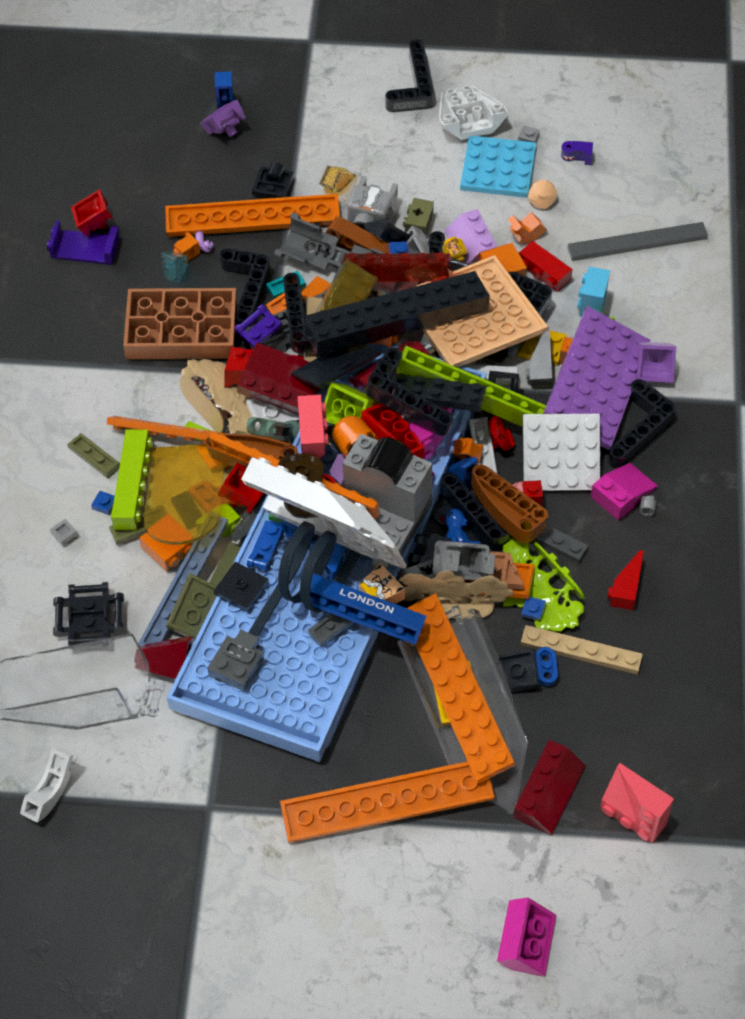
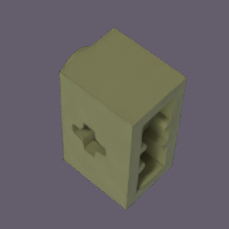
(419, 215)

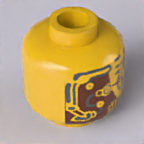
(456, 248)

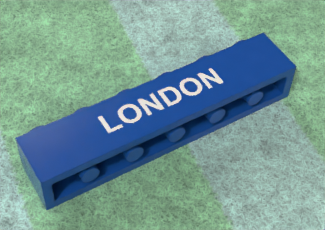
(366, 609)

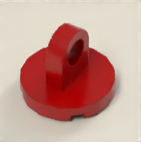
(499, 434)

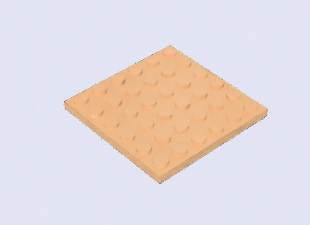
(506, 322)

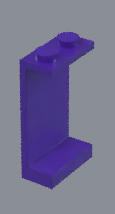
(79, 247)

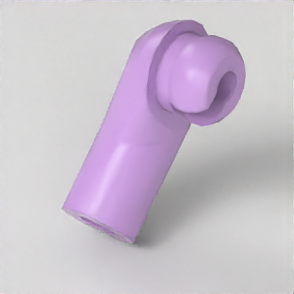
(204, 245)

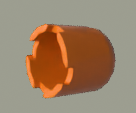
(347, 432)

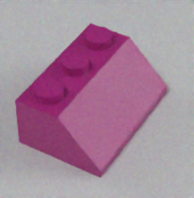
(526, 937)

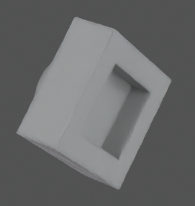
(528, 134)
(63, 532)

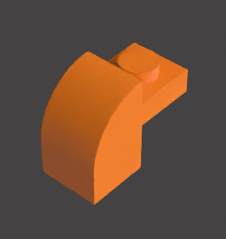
(527, 229)

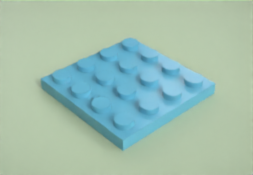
(498, 166)

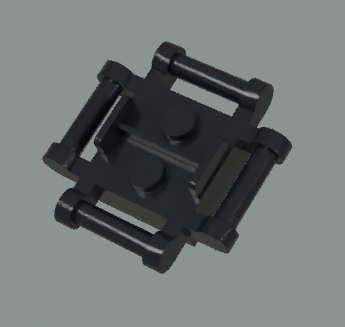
(88, 615)

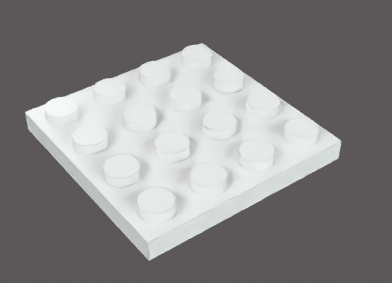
(561, 450)

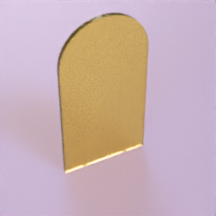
(183, 494)

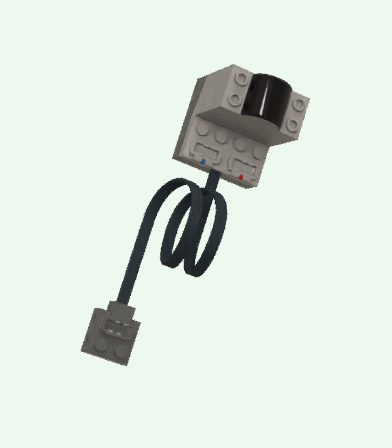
(374, 469)

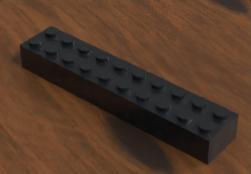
(396, 313)

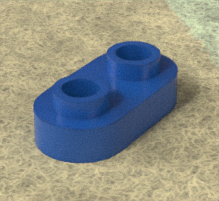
(547, 668)

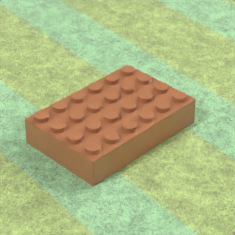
(180, 323)

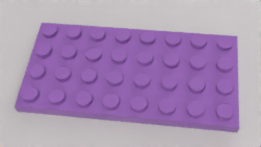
(597, 372)

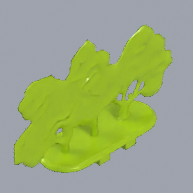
(555, 616)

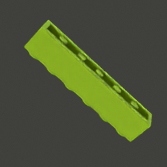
(131, 480)

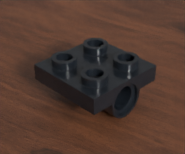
(273, 181)

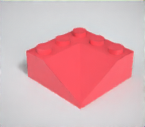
(312, 425)
(636, 803)

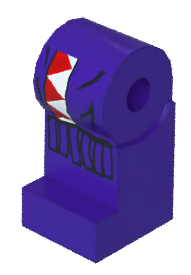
(577, 151)

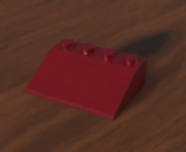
(270, 381)

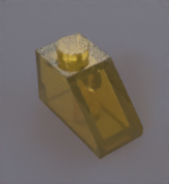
(336, 178)

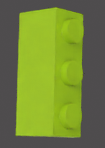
(344, 402)

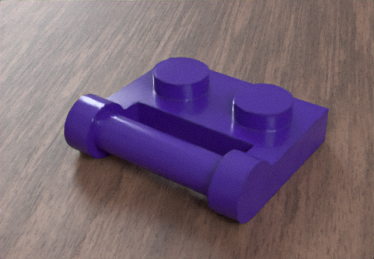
(262, 330)

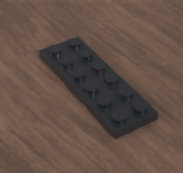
(445, 393)

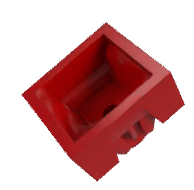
(91, 213)
(236, 490)

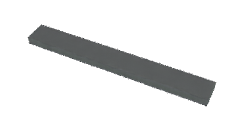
(637, 241)

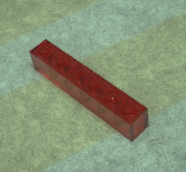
(404, 266)

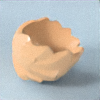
(542, 194)

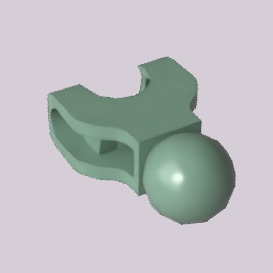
(274, 429)

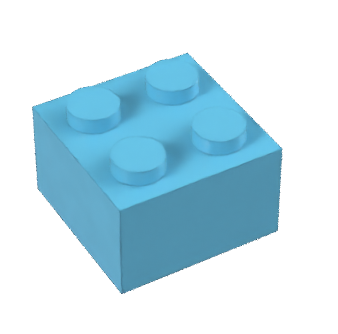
(593, 289)

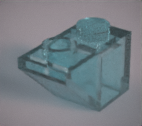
(174, 265)

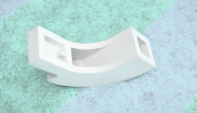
(52, 785)

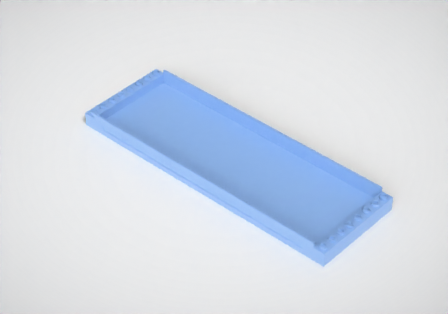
(299, 685)

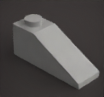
(540, 363)

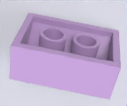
(473, 232)

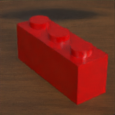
(546, 266)

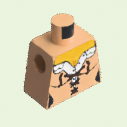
(383, 585)

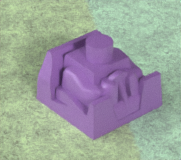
(224, 119)
(656, 362)

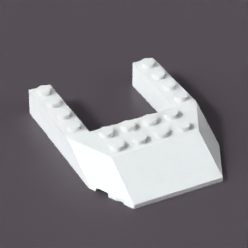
(349, 521)

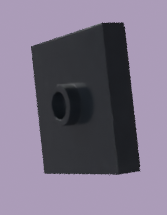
(241, 586)
(521, 669)

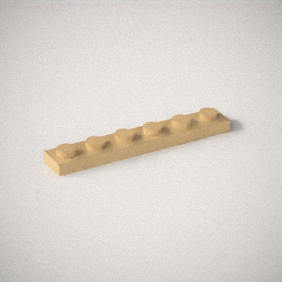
(582, 649)

